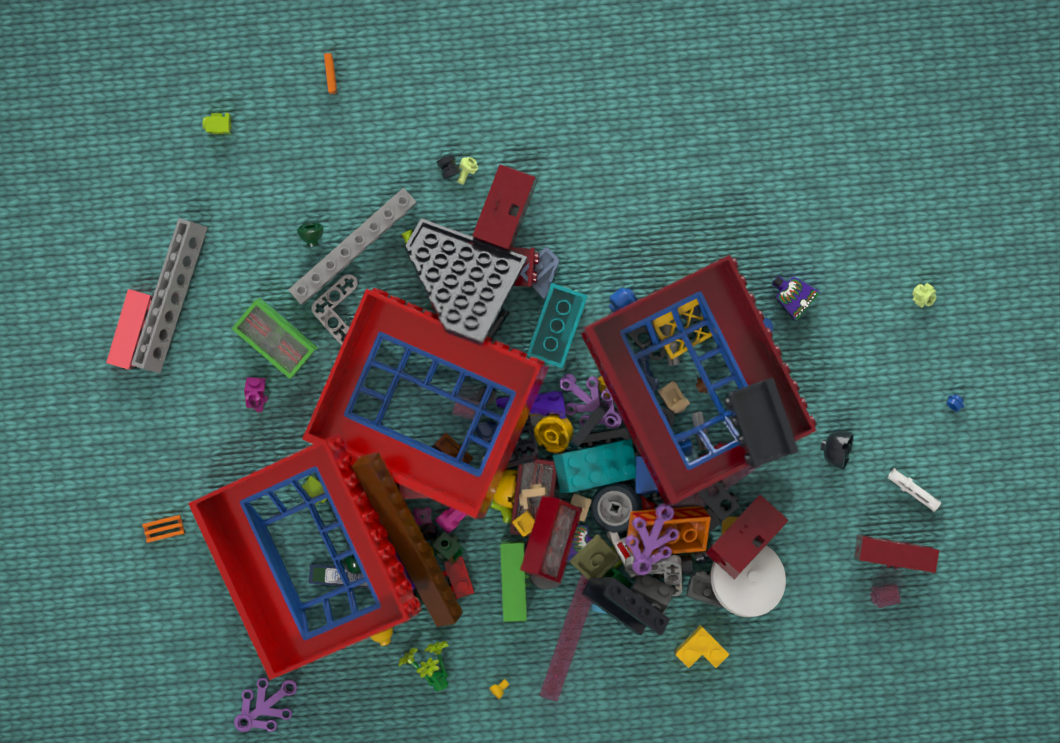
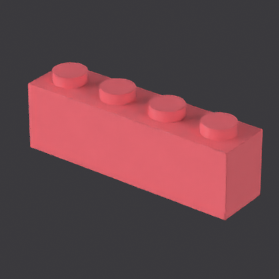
(129, 329)

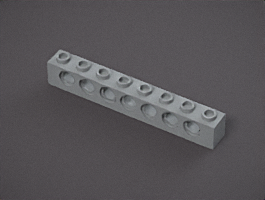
(352, 246)
(169, 296)

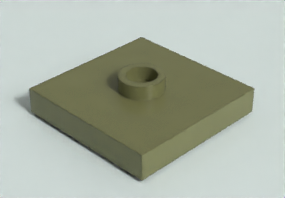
(595, 558)

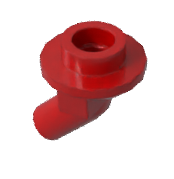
(647, 505)

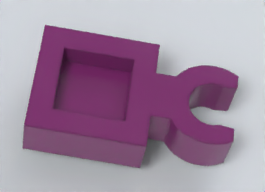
(254, 389)

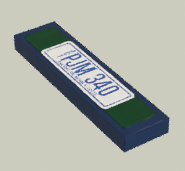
(329, 576)

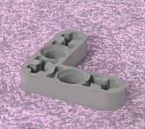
(329, 312)
(663, 567)

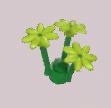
(434, 679)

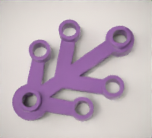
(592, 402)
(651, 542)
(262, 707)

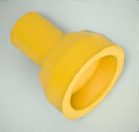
(497, 690)

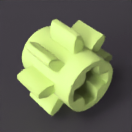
(924, 295)

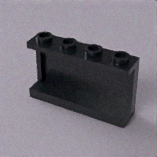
(761, 423)
(624, 605)

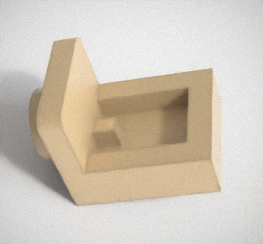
(673, 398)
(536, 490)

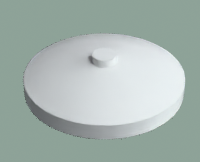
(755, 588)

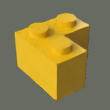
(700, 644)

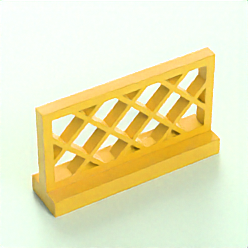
(665, 319)

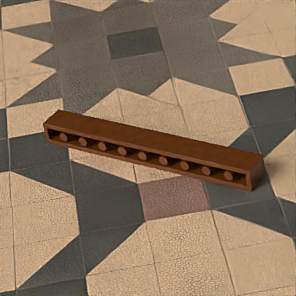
(407, 539)

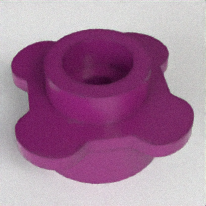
(259, 409)
(418, 512)

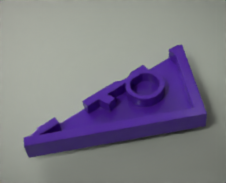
(544, 404)

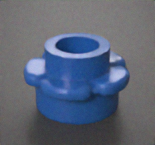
(955, 402)

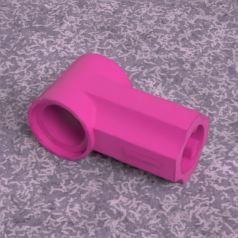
(450, 519)

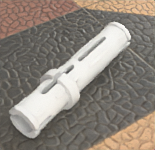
(907, 485)

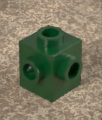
(448, 547)

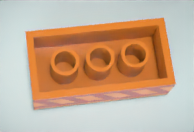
(689, 521)

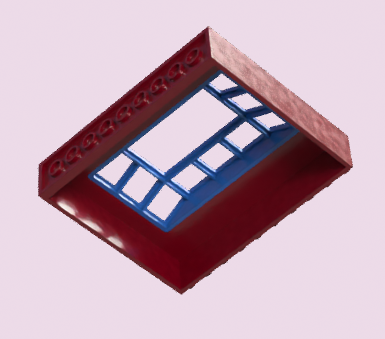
(745, 348)

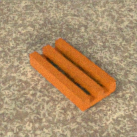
(330, 73)
(147, 532)

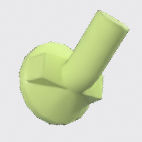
(468, 166)

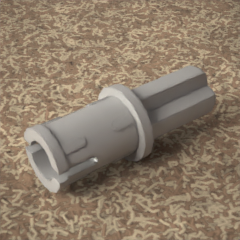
(698, 419)

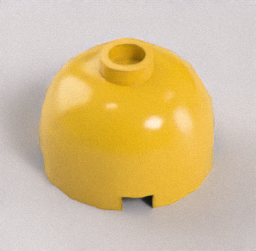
(554, 433)
(506, 489)

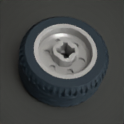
(606, 498)

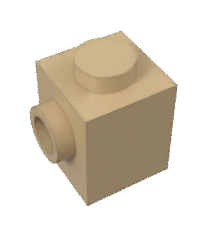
(581, 502)

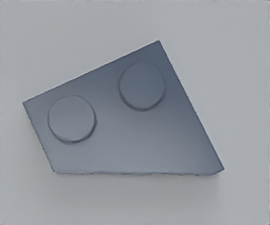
(546, 271)

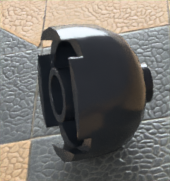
(837, 448)

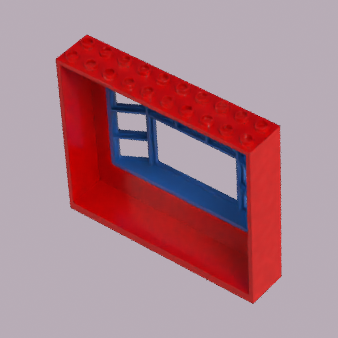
(410, 461)
(260, 579)

